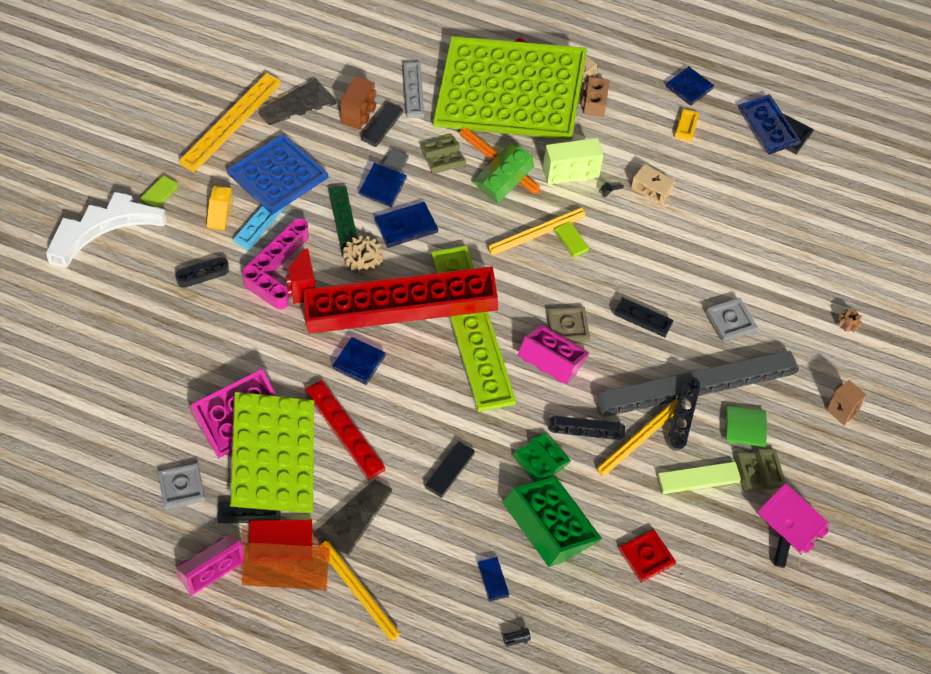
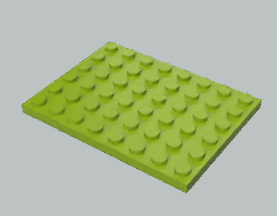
(511, 87)

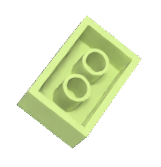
(572, 161)

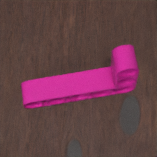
(270, 260)

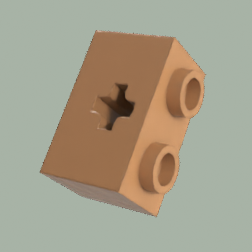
(846, 402)

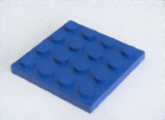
(277, 174)

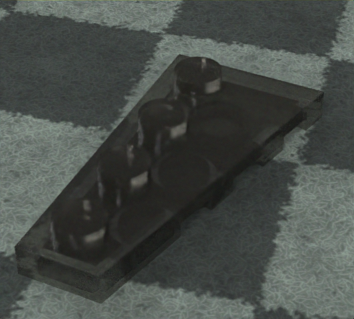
(297, 102)
(353, 519)

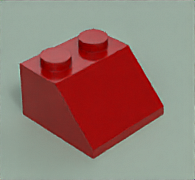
(300, 277)

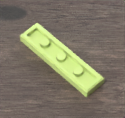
(699, 477)

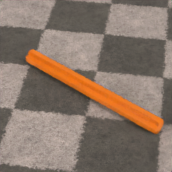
(489, 152)

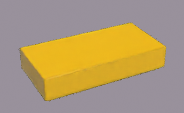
(687, 125)

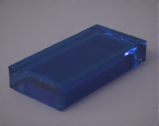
(493, 579)

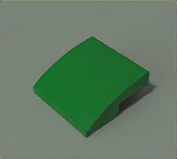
(541, 457)

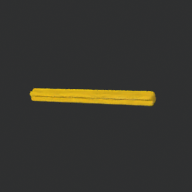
(535, 231)
(637, 439)
(361, 593)

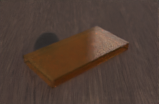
(286, 566)

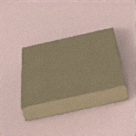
(569, 323)

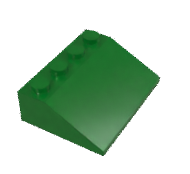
(551, 520)

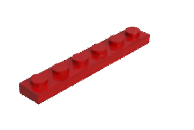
(345, 430)

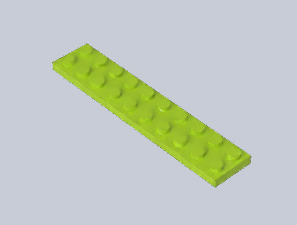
(477, 342)

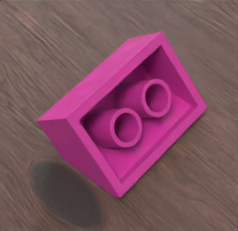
(552, 354)
(210, 564)

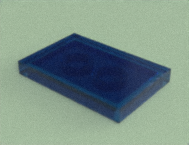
(406, 224)

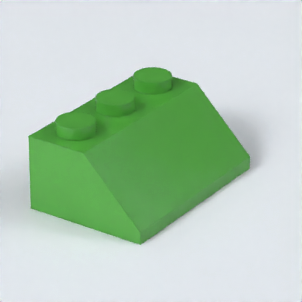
(504, 172)

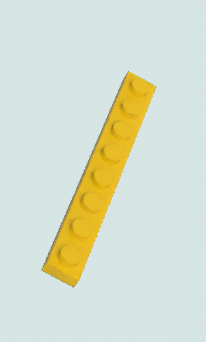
(229, 122)

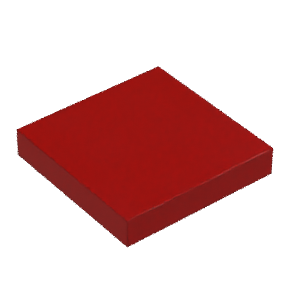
(647, 555)

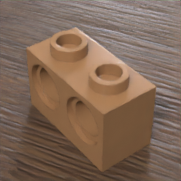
(596, 96)

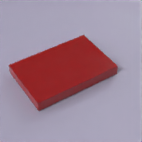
(282, 532)

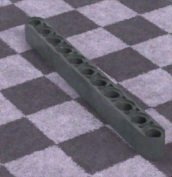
(711, 381)

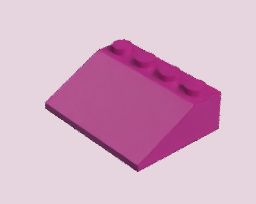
(215, 411)

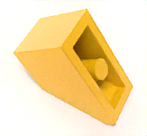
(219, 207)

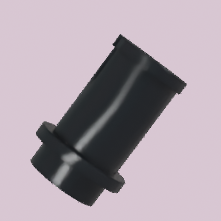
(517, 637)

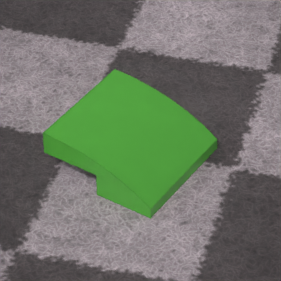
(746, 426)

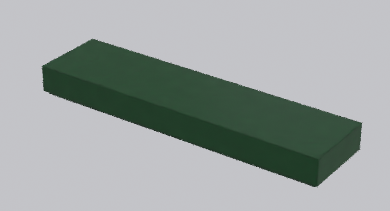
(342, 215)

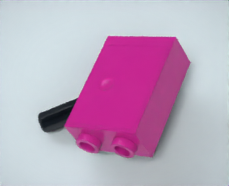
(794, 522)

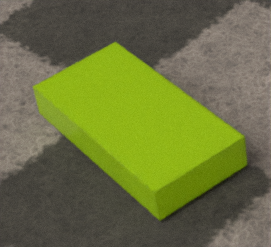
(159, 192)
(571, 239)

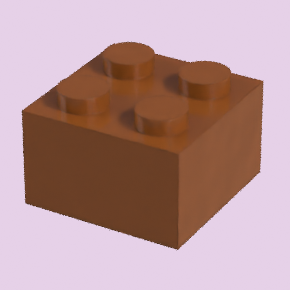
(358, 103)

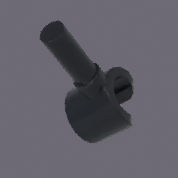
(607, 188)

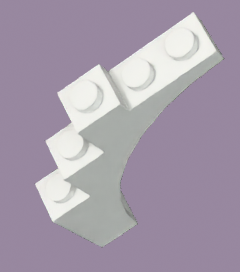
(121, 212)

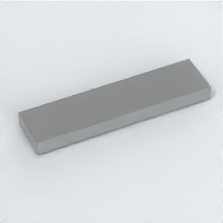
(413, 90)

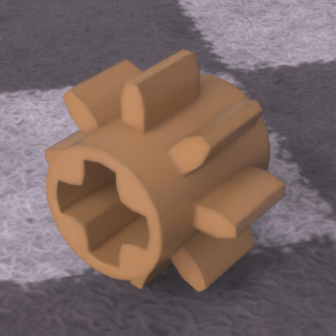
(850, 320)

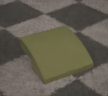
(443, 154)
(760, 470)

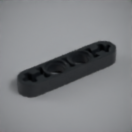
(686, 414)
(586, 427)

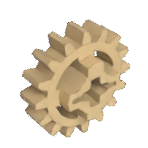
(371, 259)

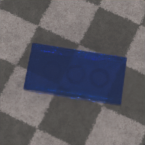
(769, 124)

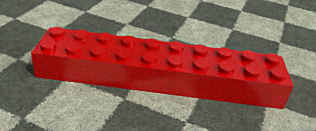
(400, 300)

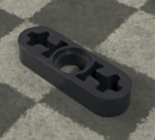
(187, 272)

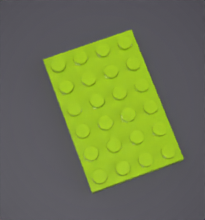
(272, 453)

